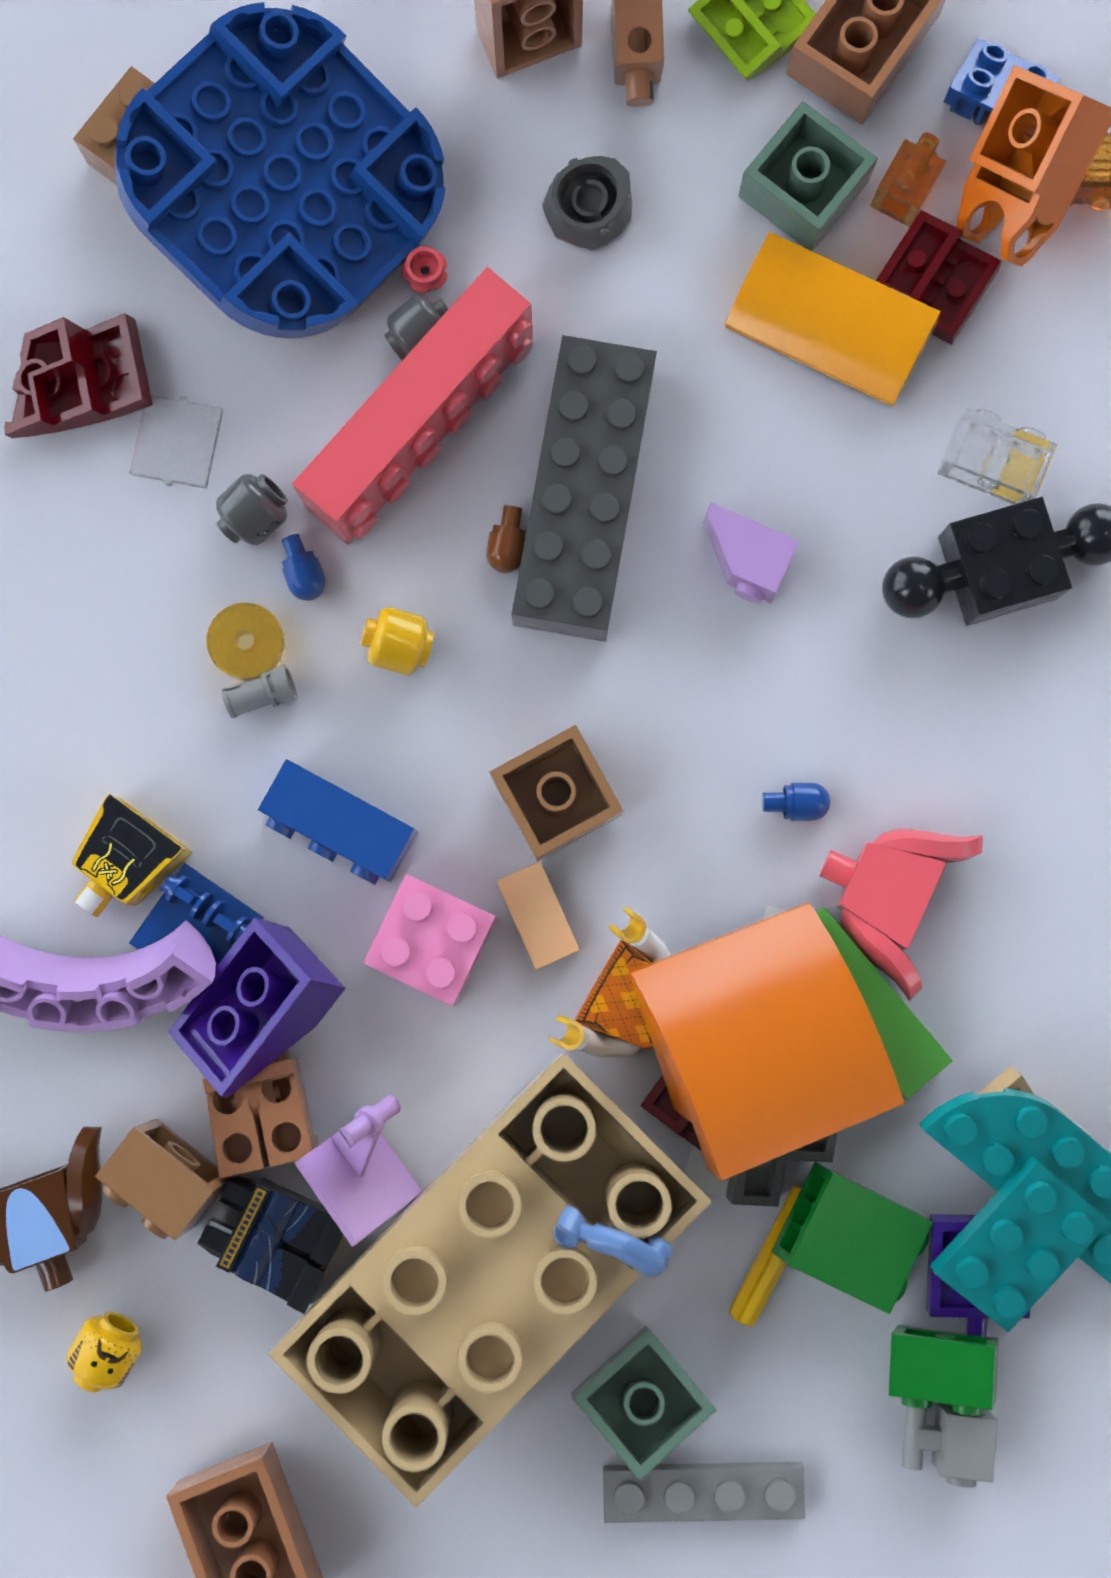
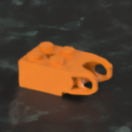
(1030, 161)

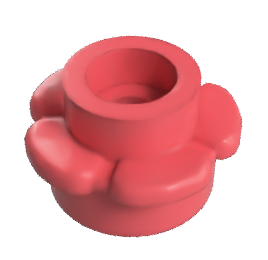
(421, 258)

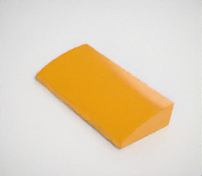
(832, 319)

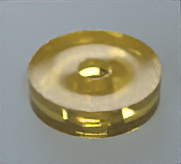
(230, 626)

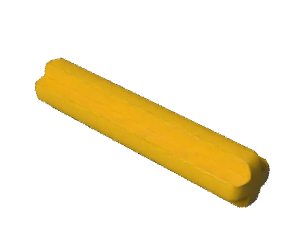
(763, 1272)

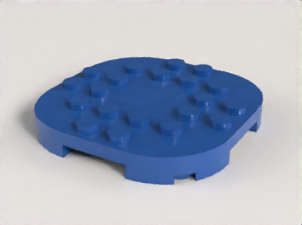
(278, 171)

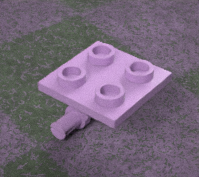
(360, 1173)

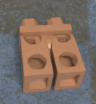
(262, 1120)

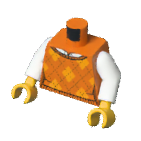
(611, 1011)

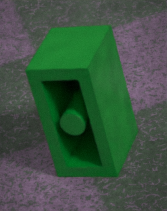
(943, 1369)

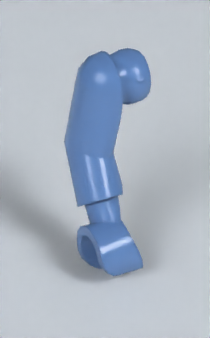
(646, 1257)

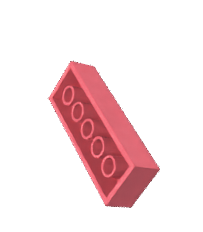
(417, 407)

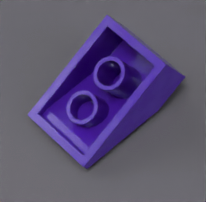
(258, 1006)

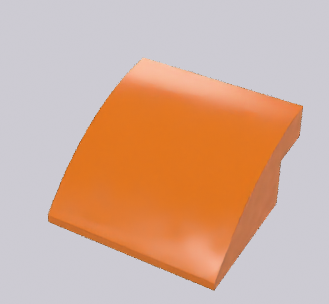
(765, 1040)

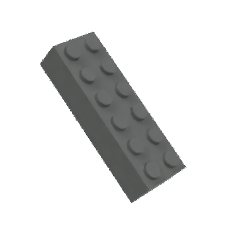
(583, 488)

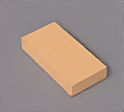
(538, 915)

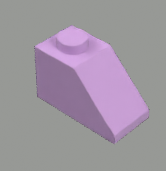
(749, 553)

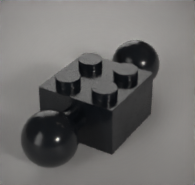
(1000, 562)

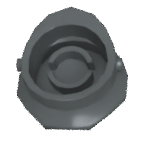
(589, 202)

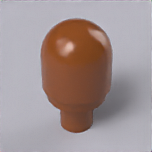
(506, 541)

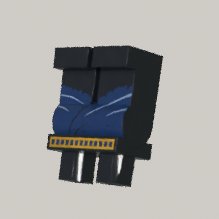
(278, 1241)

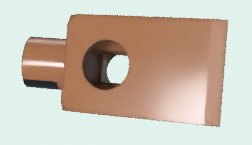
(637, 48)

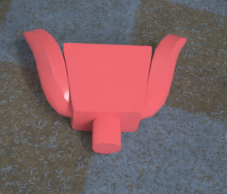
(890, 892)

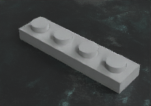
(705, 1492)

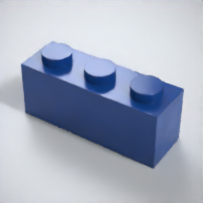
(336, 823)

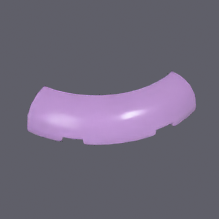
(104, 991)

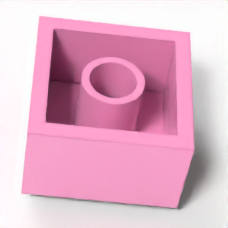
(430, 940)

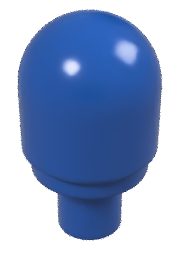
(302, 570)
(798, 802)

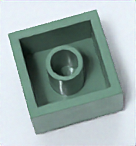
(807, 176)
(643, 1402)

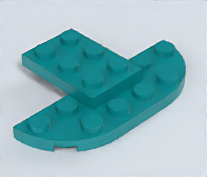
(1046, 1205)

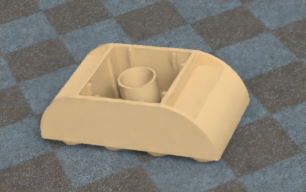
(471, 1289)

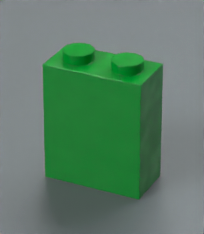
(852, 1238)

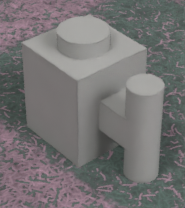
(960, 1444)

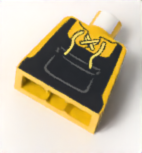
(124, 856)

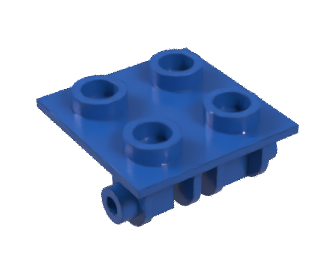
(984, 77)
(204, 905)

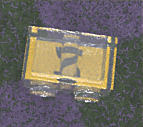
(997, 457)

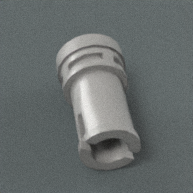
(272, 688)

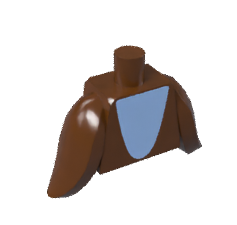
(52, 1213)

